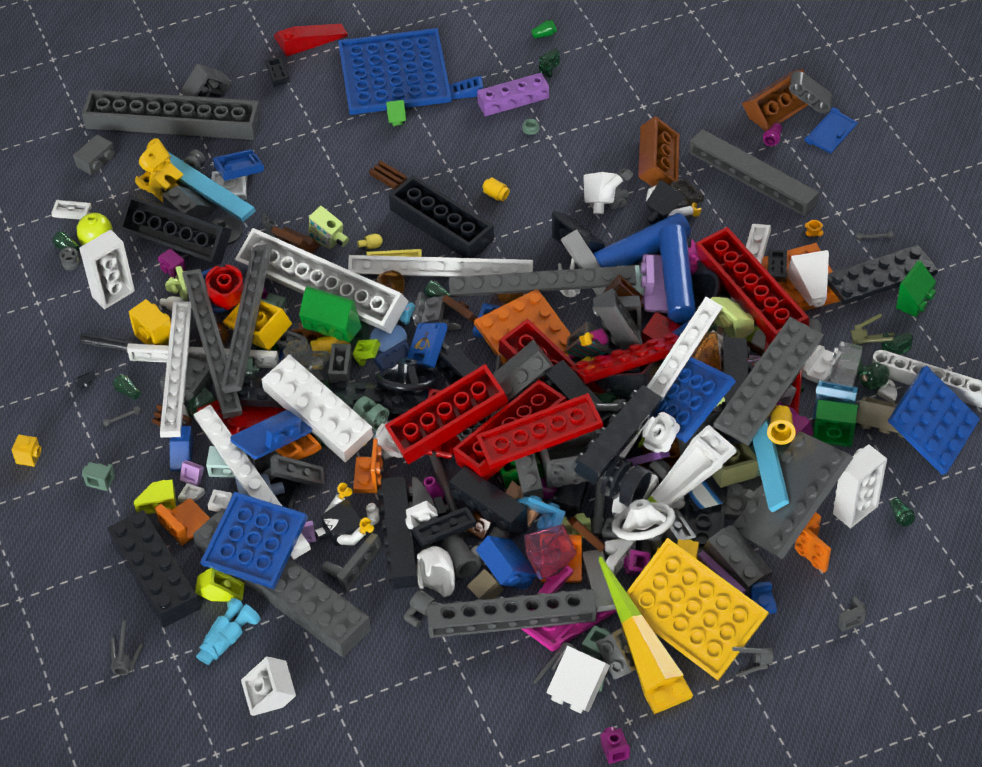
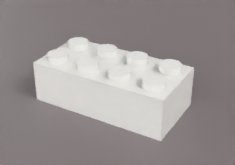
(107, 269)
(860, 486)

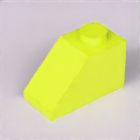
(156, 494)
(219, 586)

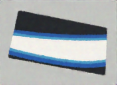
(706, 494)

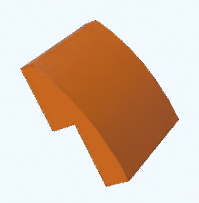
(300, 448)

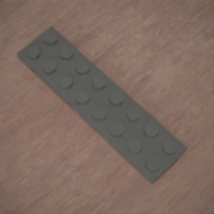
(768, 381)

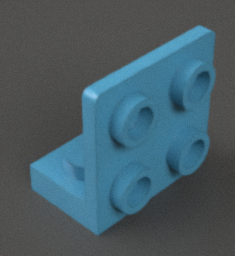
(834, 393)
(551, 516)

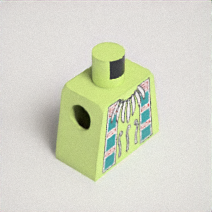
(326, 228)

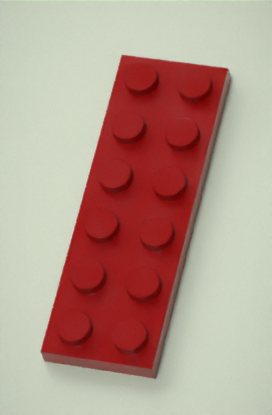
(624, 360)
(539, 431)

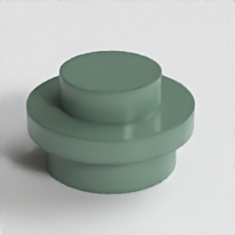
(530, 127)

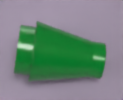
(543, 30)

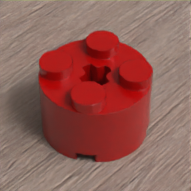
(224, 286)

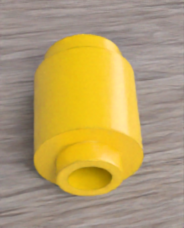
(495, 189)

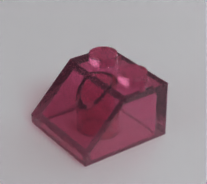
(549, 550)

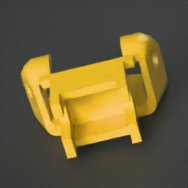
(159, 170)

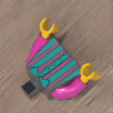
(588, 341)

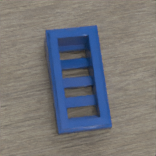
(470, 88)

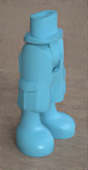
(225, 632)

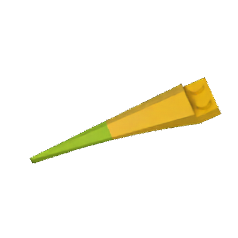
(657, 672)

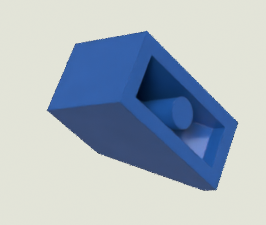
(181, 448)

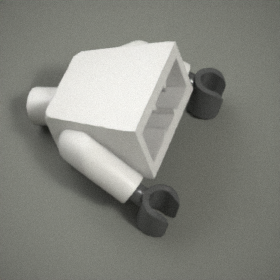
(601, 186)

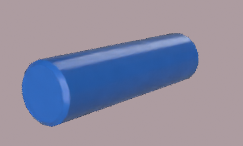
(632, 248)
(676, 273)

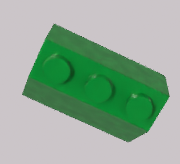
(329, 314)

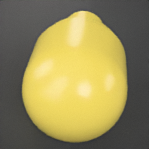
(370, 241)

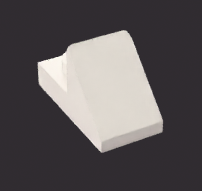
(617, 551)

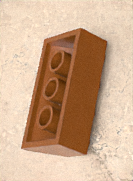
(773, 103)
(658, 153)

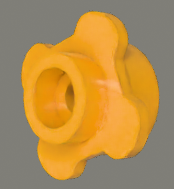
(814, 228)

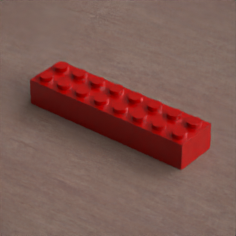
(749, 282)

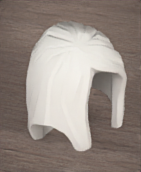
(436, 570)

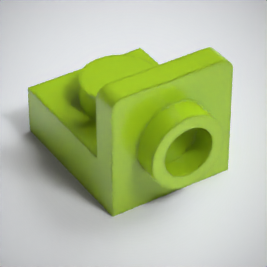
(365, 350)

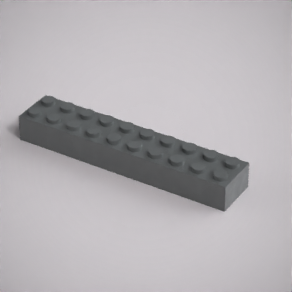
(171, 114)
(305, 600)

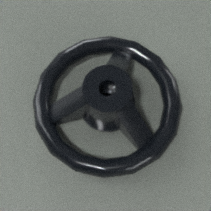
(406, 375)

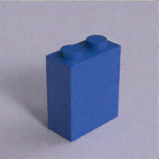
(506, 562)

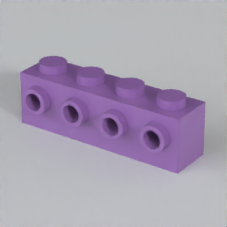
(513, 94)

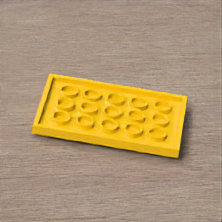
(695, 609)

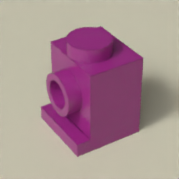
(169, 261)
(635, 562)
(614, 745)

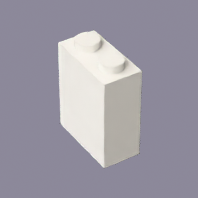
(577, 680)

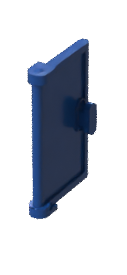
(832, 126)

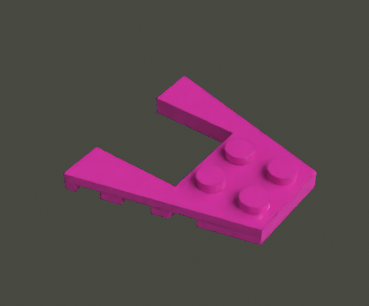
(554, 636)

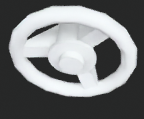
(642, 516)

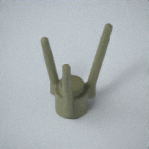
(860, 335)

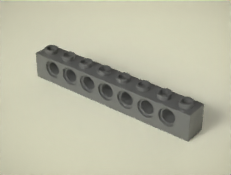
(519, 619)

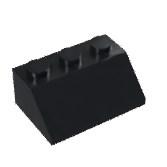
(564, 224)

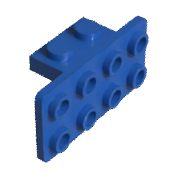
(270, 434)

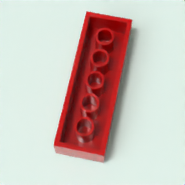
(526, 332)
(532, 400)
(446, 414)

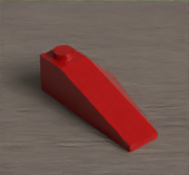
(306, 37)

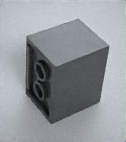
(559, 461)

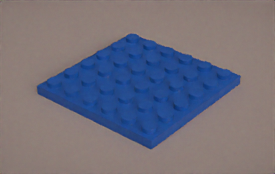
(394, 69)

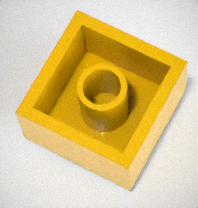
(150, 324)

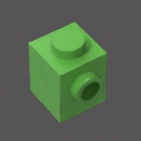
(396, 112)

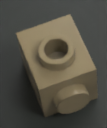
(485, 586)

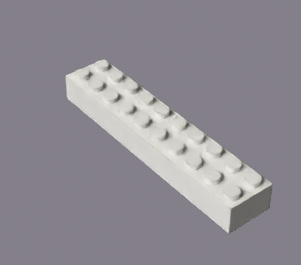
(300, 269)

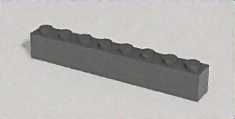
(754, 172)

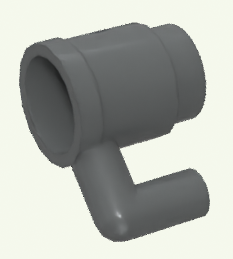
(418, 603)

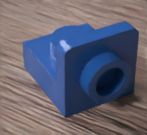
(762, 595)

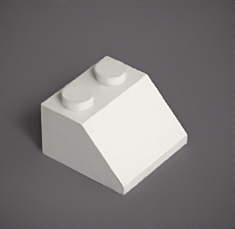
(268, 686)

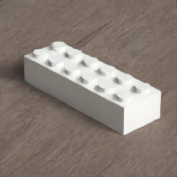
(318, 407)

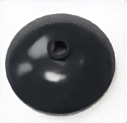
(705, 285)

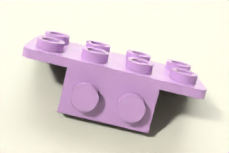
(653, 284)

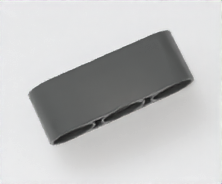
(810, 92)

